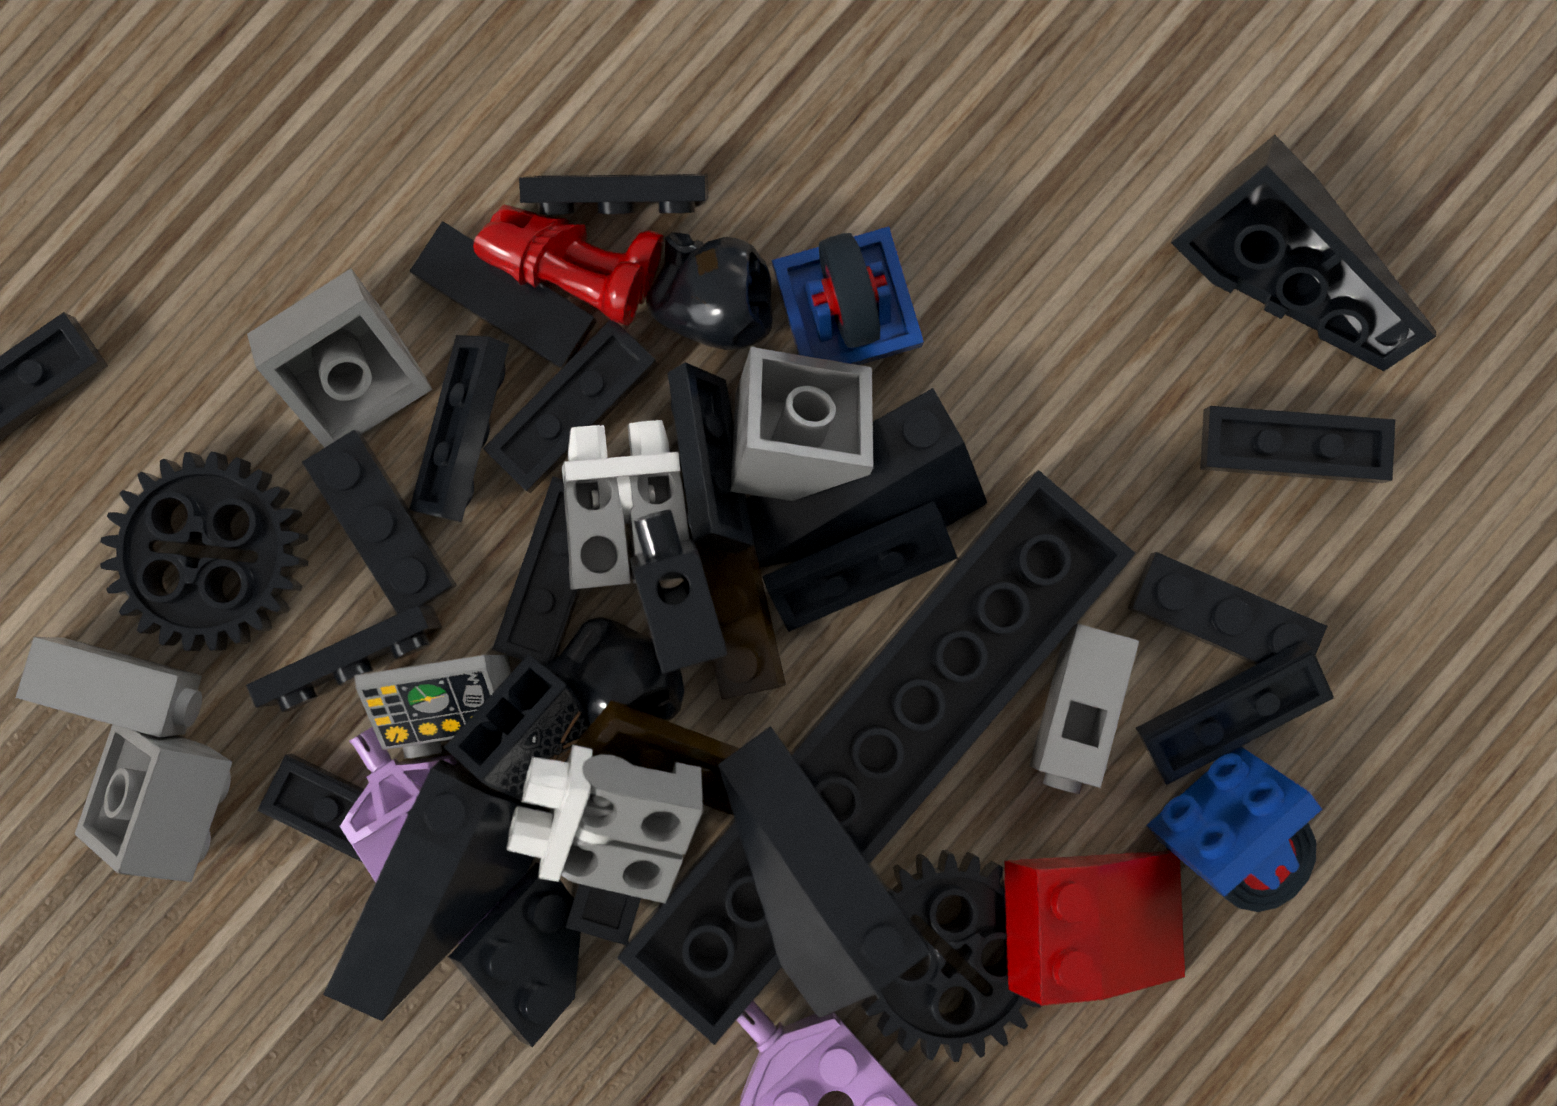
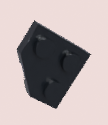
(524, 956)

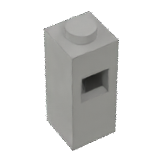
(110, 687)
(1083, 708)

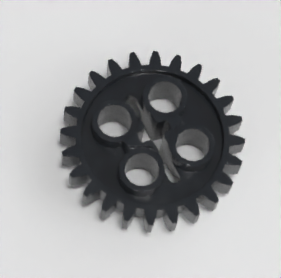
(198, 606)
(914, 996)

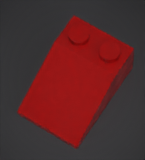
(1093, 925)

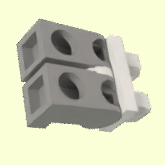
(613, 492)
(608, 822)

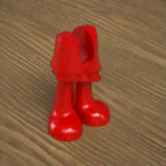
(553, 250)

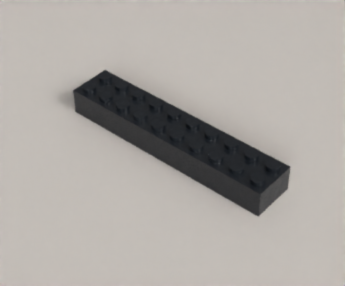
(891, 735)

